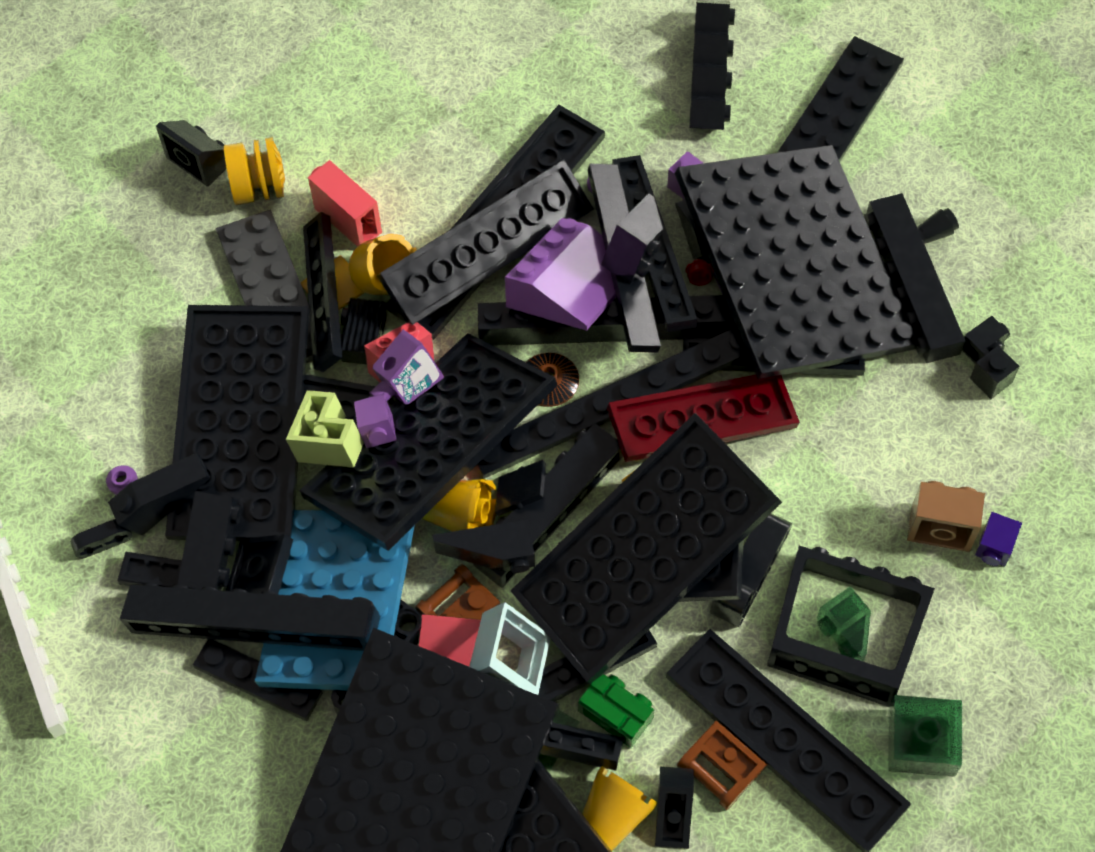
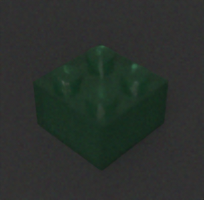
(925, 735)

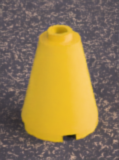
(465, 506)
(615, 807)

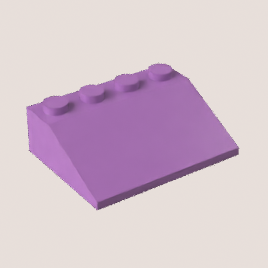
(563, 277)

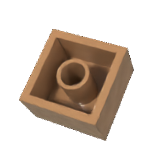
(946, 516)

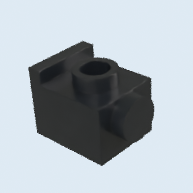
(985, 338)

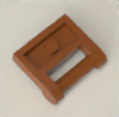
(468, 606)
(729, 757)

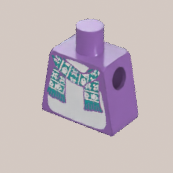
(405, 370)

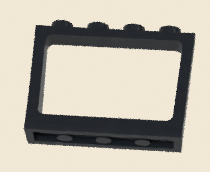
(834, 668)

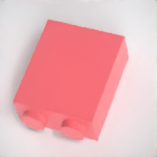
(345, 202)

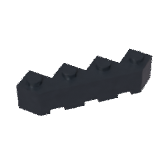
(710, 64)

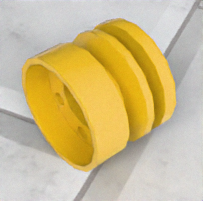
(254, 171)

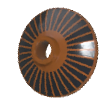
(565, 375)

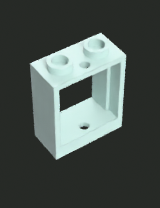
(527, 635)

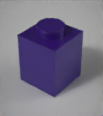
(998, 539)

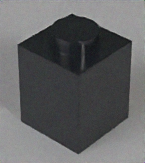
(994, 372)

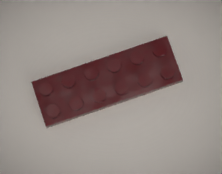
(729, 407)

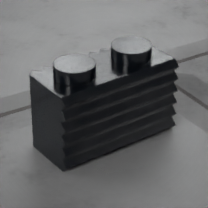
(362, 324)

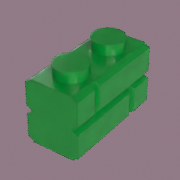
(616, 708)

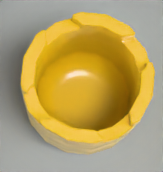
(373, 258)

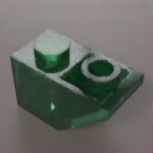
(848, 623)

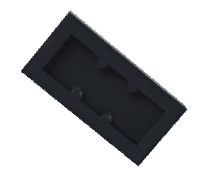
(143, 568)

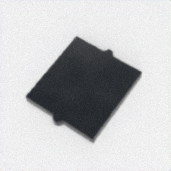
(520, 487)

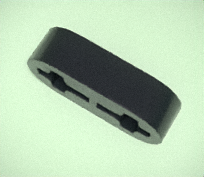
(99, 539)

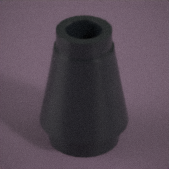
(938, 225)

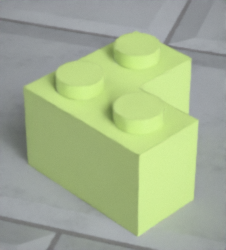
(322, 432)

